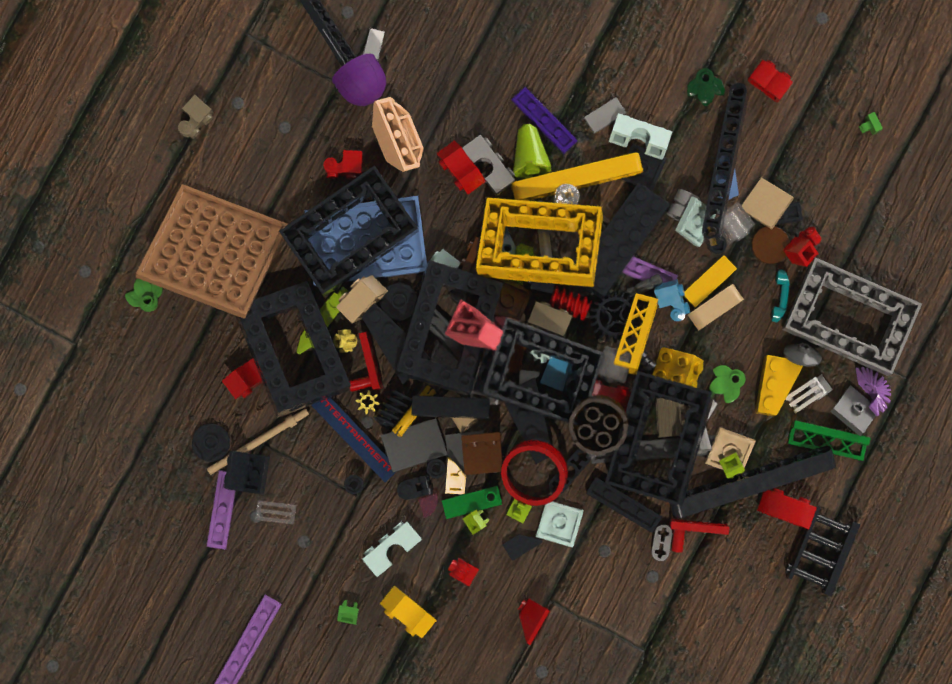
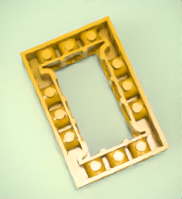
(546, 216)

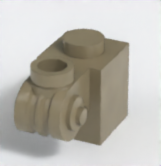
(199, 115)

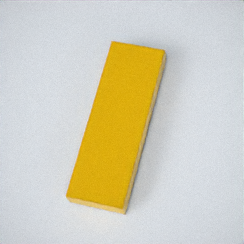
(709, 281)

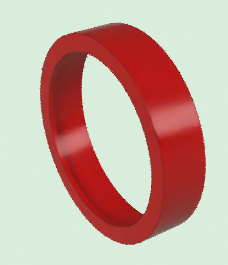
(551, 452)

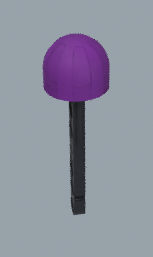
(361, 77)

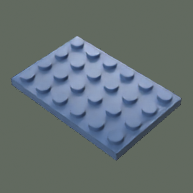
(365, 223)

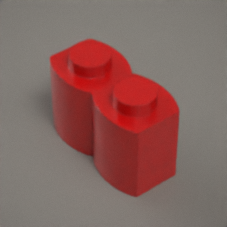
(770, 80)

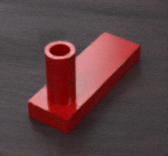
(374, 379)
(681, 526)

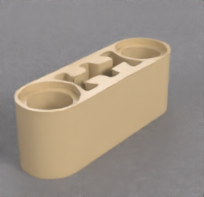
(715, 307)

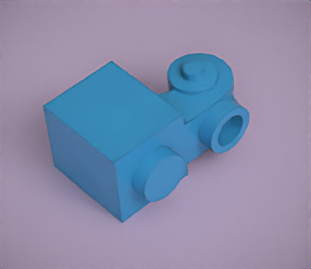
(672, 294)

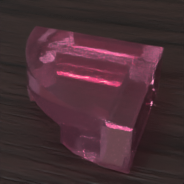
(428, 504)

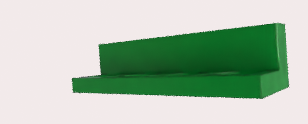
(830, 433)

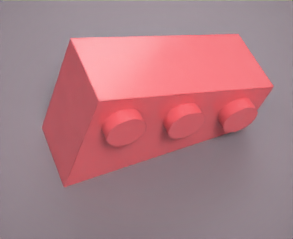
(473, 328)

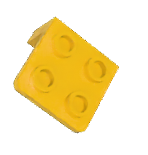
(678, 366)

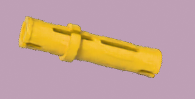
(407, 418)

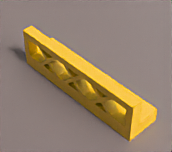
(644, 330)

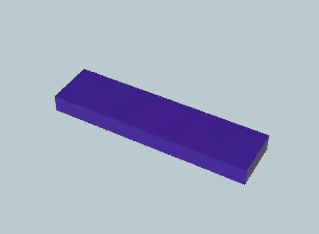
(544, 120)

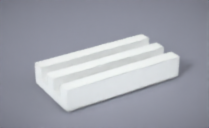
(794, 402)

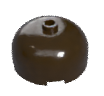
(594, 435)

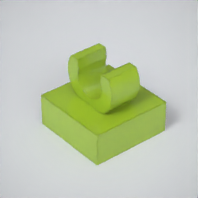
(732, 465)
(518, 510)
(475, 522)

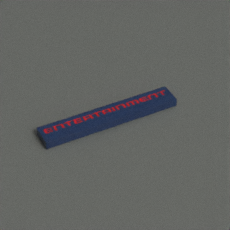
(355, 438)

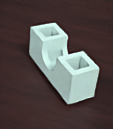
(630, 128)
(377, 558)

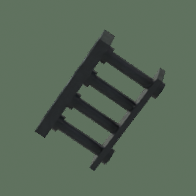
(834, 566)

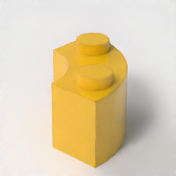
(408, 612)

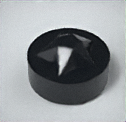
(719, 248)

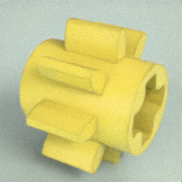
(345, 341)
(364, 398)

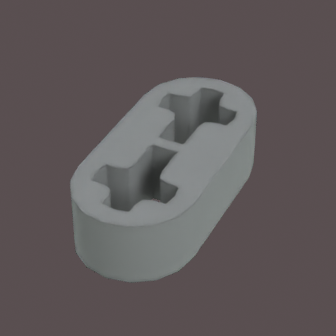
(666, 543)

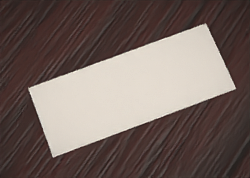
(374, 42)

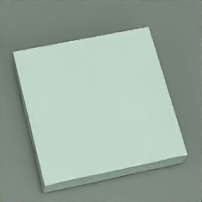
(692, 221)
(559, 523)

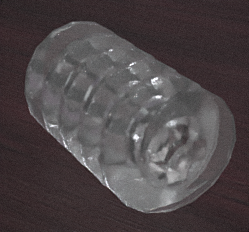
(567, 194)

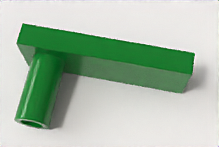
(472, 501)

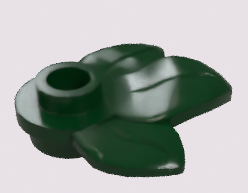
(705, 89)

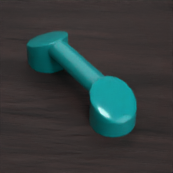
(781, 279)

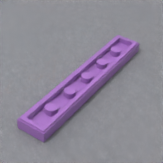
(249, 641)

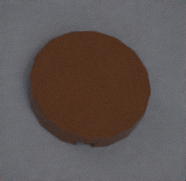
(769, 245)

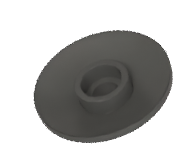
(802, 355)

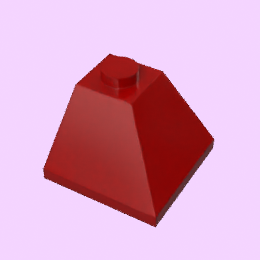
(531, 618)

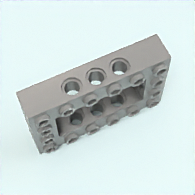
(898, 306)

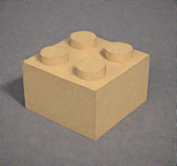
(361, 298)

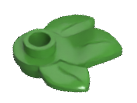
(142, 292)
(725, 385)

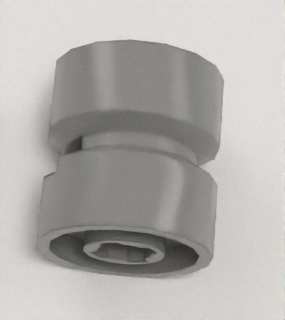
(681, 201)

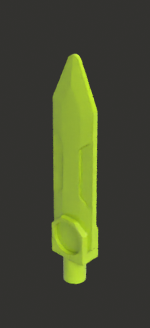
(328, 313)

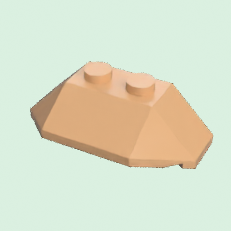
(396, 135)

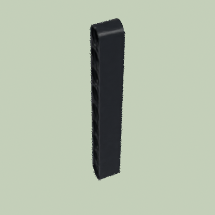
(725, 172)
(755, 481)

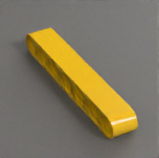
(578, 176)

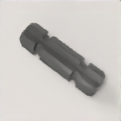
(644, 285)

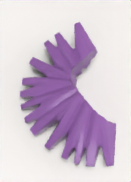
(874, 388)

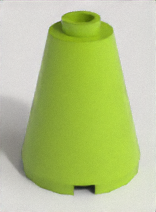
(530, 154)

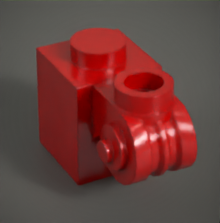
(350, 167)
(802, 249)
(462, 571)

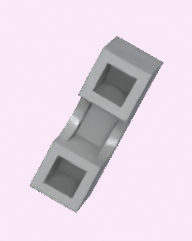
(501, 177)

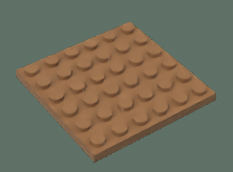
(212, 251)

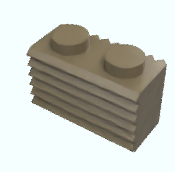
(669, 418)

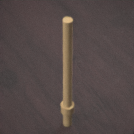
(290, 421)

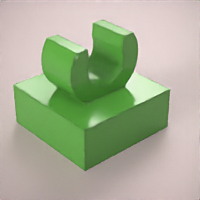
(872, 124)
(348, 614)

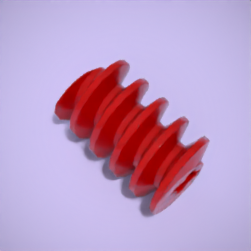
(570, 303)

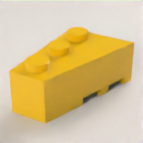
(775, 384)

